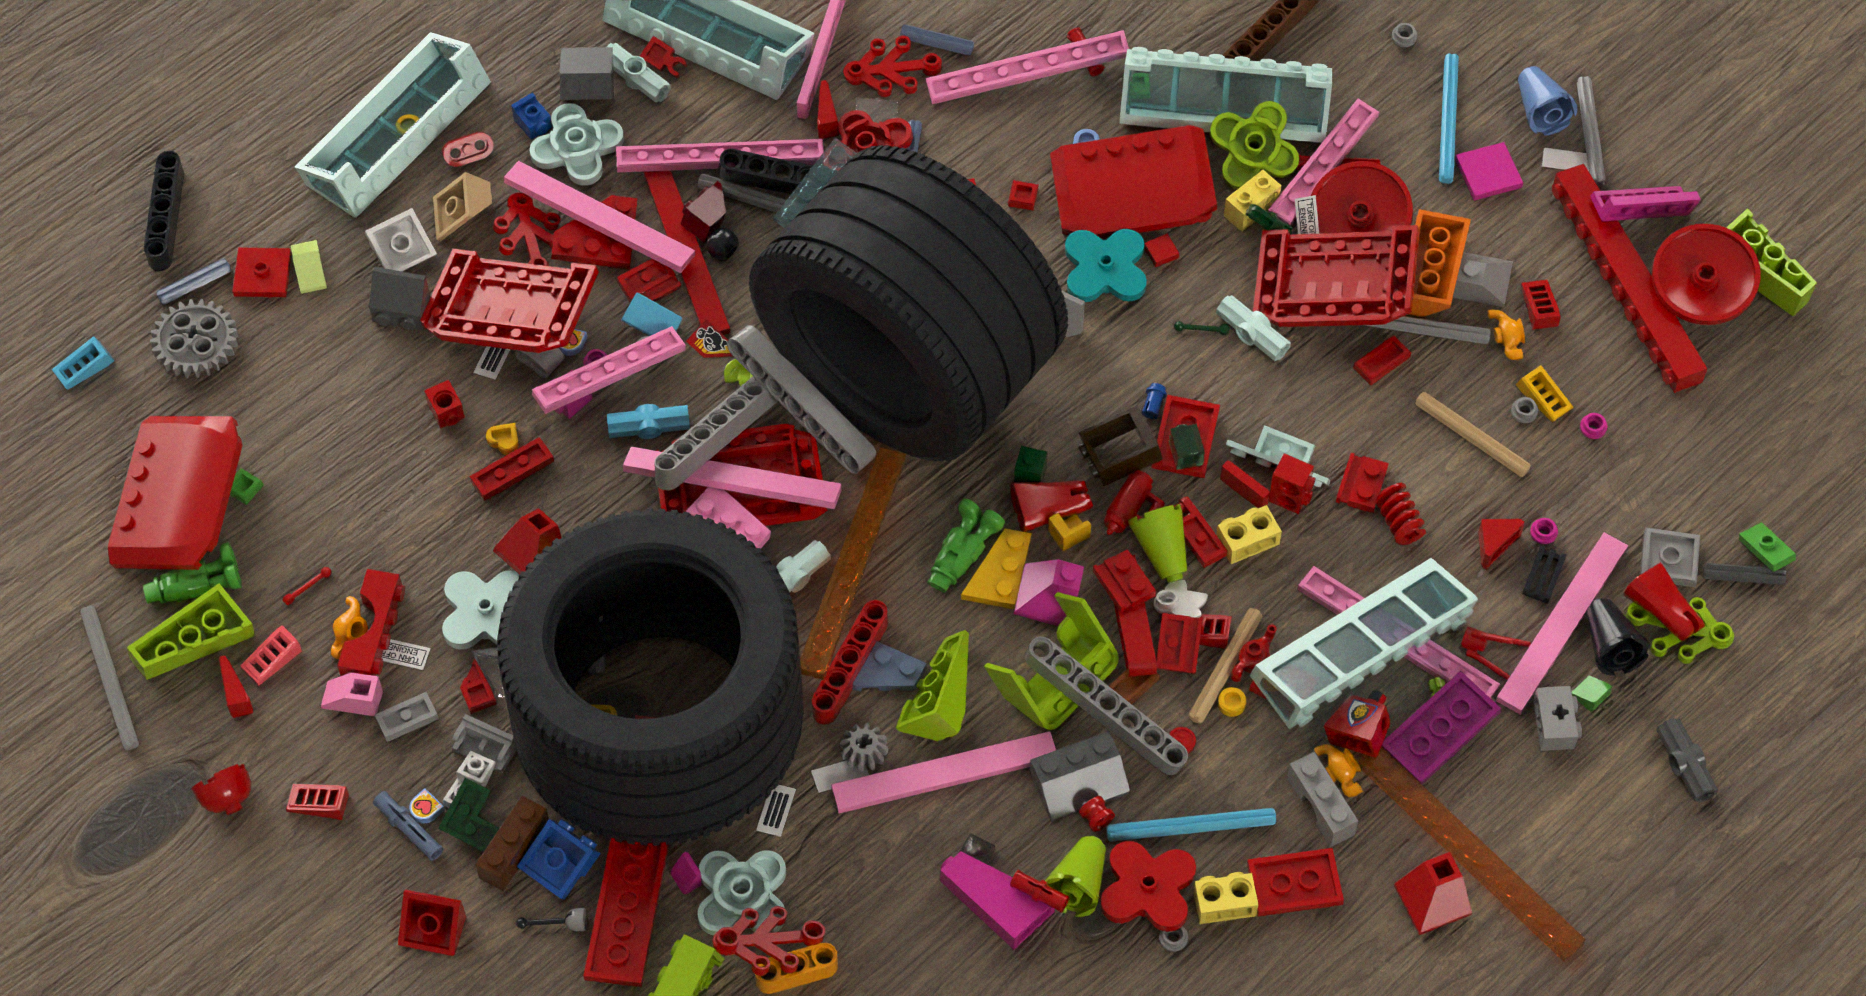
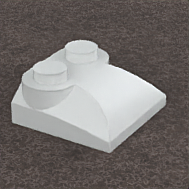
(400, 242)

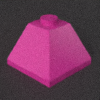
(1040, 584)

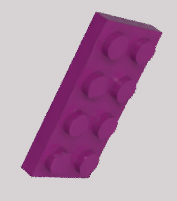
(1441, 727)

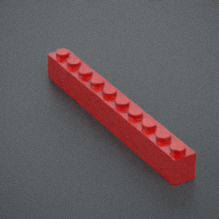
(1629, 281)

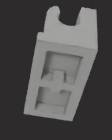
(484, 740)

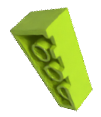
(1781, 278)
(192, 633)
(688, 969)

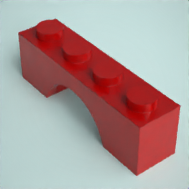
(381, 595)

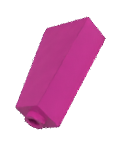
(992, 899)

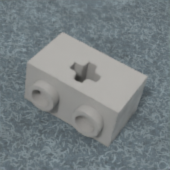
(1556, 718)

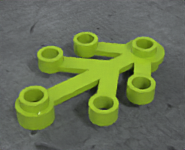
(1708, 633)

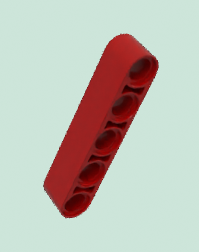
(1136, 640)
(849, 650)

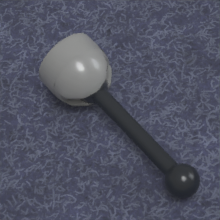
(575, 920)

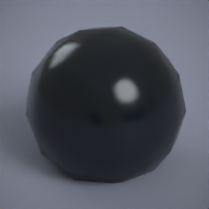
(722, 244)

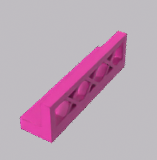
(1644, 203)

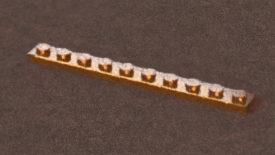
(851, 563)
(1472, 854)

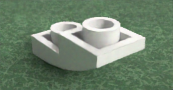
(475, 768)

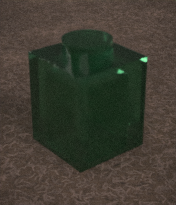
(1186, 446)

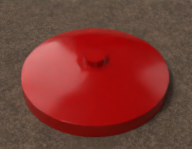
(1362, 199)
(1706, 274)

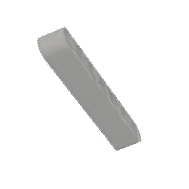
(801, 399)
(711, 434)
(1112, 718)

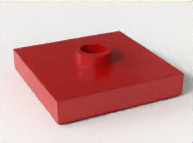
(262, 272)

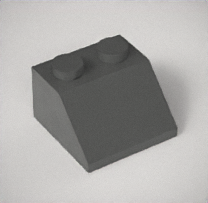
(586, 73)
(398, 298)

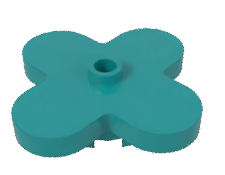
(1105, 265)

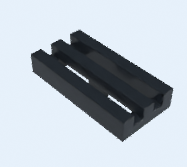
(1551, 556)

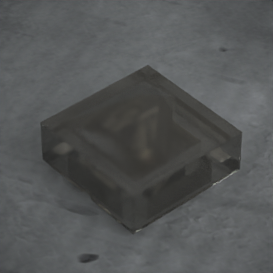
(978, 848)

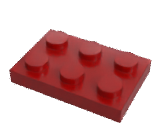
(1189, 412)
(1296, 882)

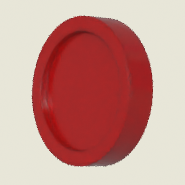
(1185, 737)

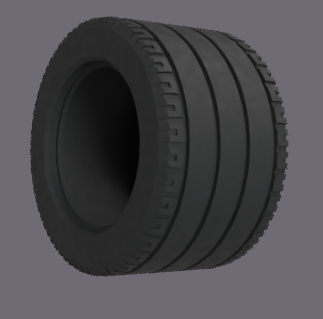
(910, 302)
(652, 580)

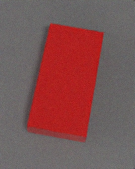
(1381, 360)
(1244, 485)

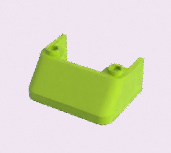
(1080, 638)

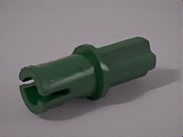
(1267, 220)

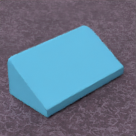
(649, 316)

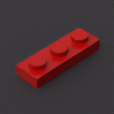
(511, 468)

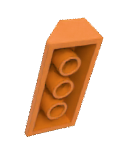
(1438, 260)

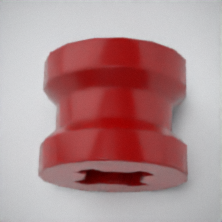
(1096, 813)

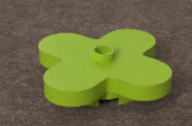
(1262, 128)

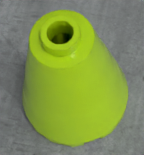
(1163, 541)
(1080, 875)

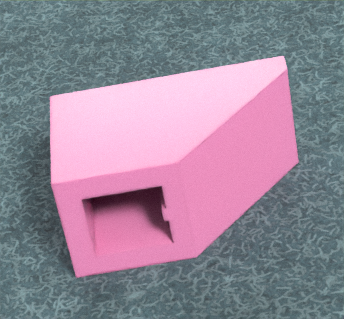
(353, 694)

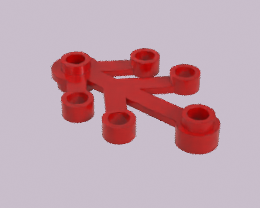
(890, 68)
(526, 228)
(765, 940)

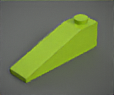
(941, 696)

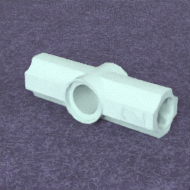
(638, 75)
(1253, 328)
(798, 569)

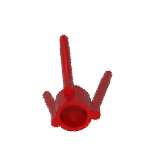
(1476, 640)

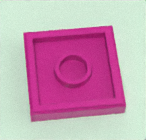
(1489, 171)

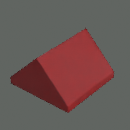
(431, 922)

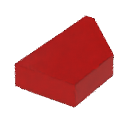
(477, 690)

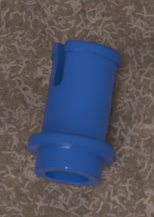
(1154, 399)

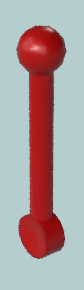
(289, 598)

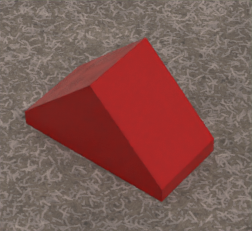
(1497, 537)

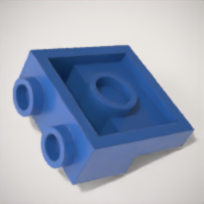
(559, 857)

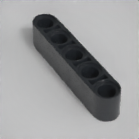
(769, 168)
(164, 196)

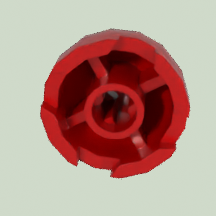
(224, 790)

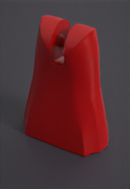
(1041, 500)
(1661, 597)

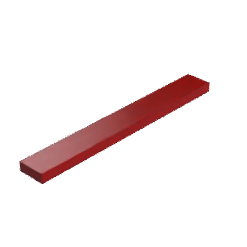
(695, 274)

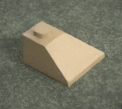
(460, 203)

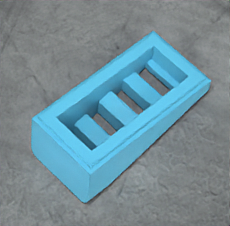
(85, 351)

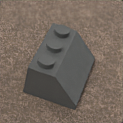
(1078, 774)

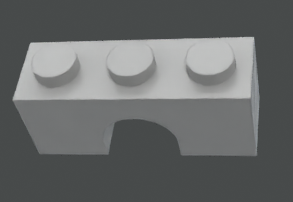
(1332, 812)

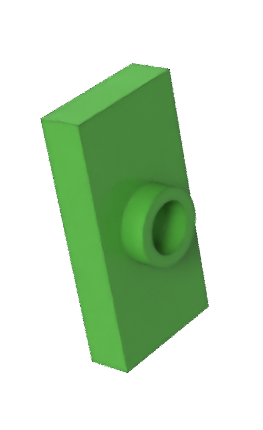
(1767, 547)

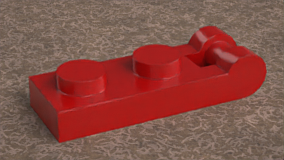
(1200, 536)

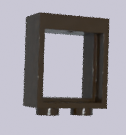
(1111, 429)

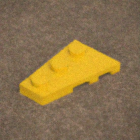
(1000, 572)

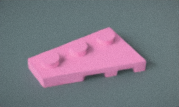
(723, 508)

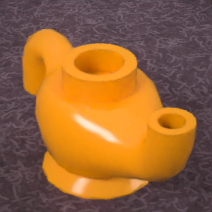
(1508, 333)
(348, 626)
(1341, 767)

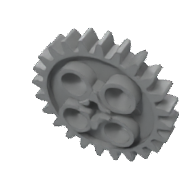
(194, 338)

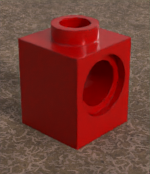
(443, 395)

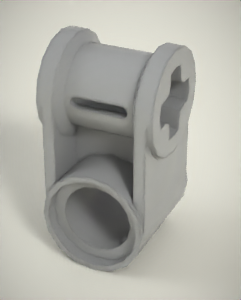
(542, 363)

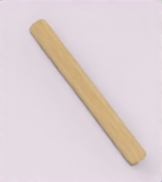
(1473, 434)
(1224, 666)

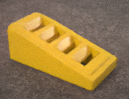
(1545, 381)

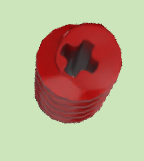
(1399, 514)

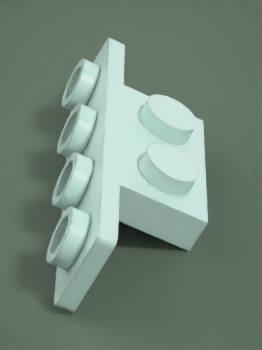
(1273, 445)

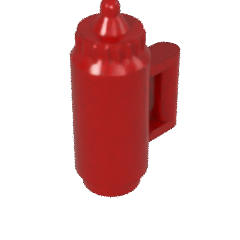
(1129, 501)

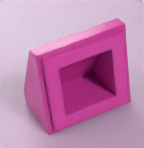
(686, 874)

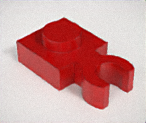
(660, 56)

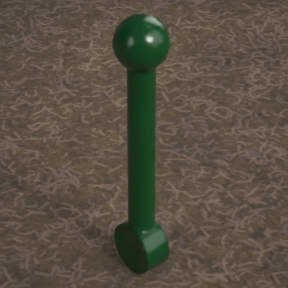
(1223, 329)

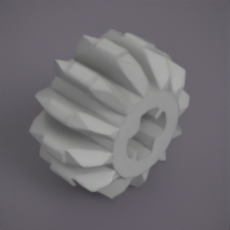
(853, 745)

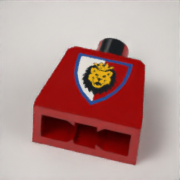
(1360, 724)

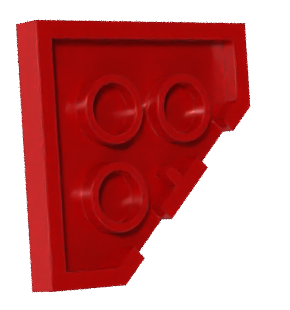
(588, 246)

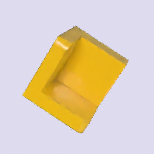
(1068, 531)

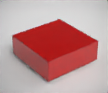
(1023, 195)
(1161, 250)

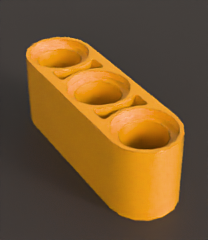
(811, 972)

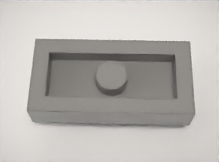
(406, 716)

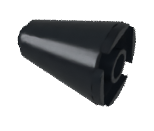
(1615, 639)

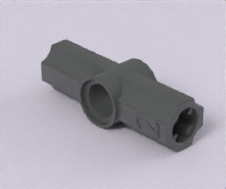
(1687, 760)

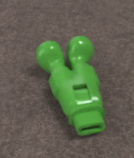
(960, 548)
(186, 584)

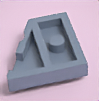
(889, 670)

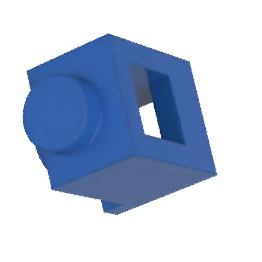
(531, 116)

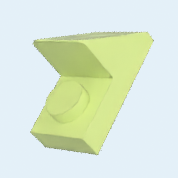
(308, 266)

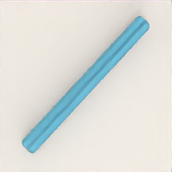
(1448, 122)
(1191, 824)

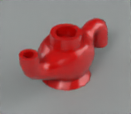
(1253, 653)

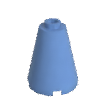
(1545, 102)

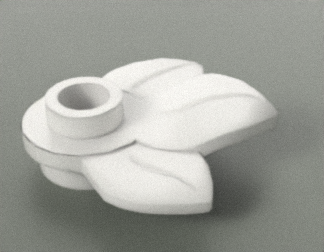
(1179, 600)

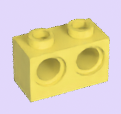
(1259, 190)
(1252, 539)
(1228, 905)

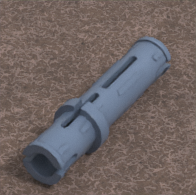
(409, 827)

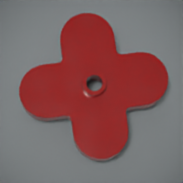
(861, 132)
(1148, 886)

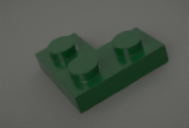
(462, 816)

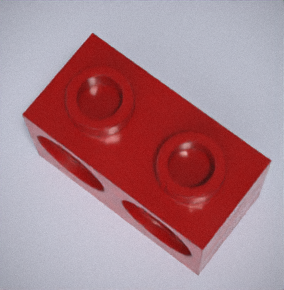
(1292, 484)

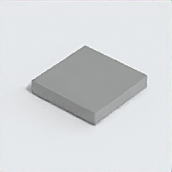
(1675, 551)

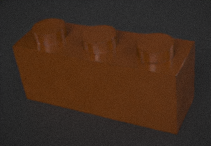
(511, 843)

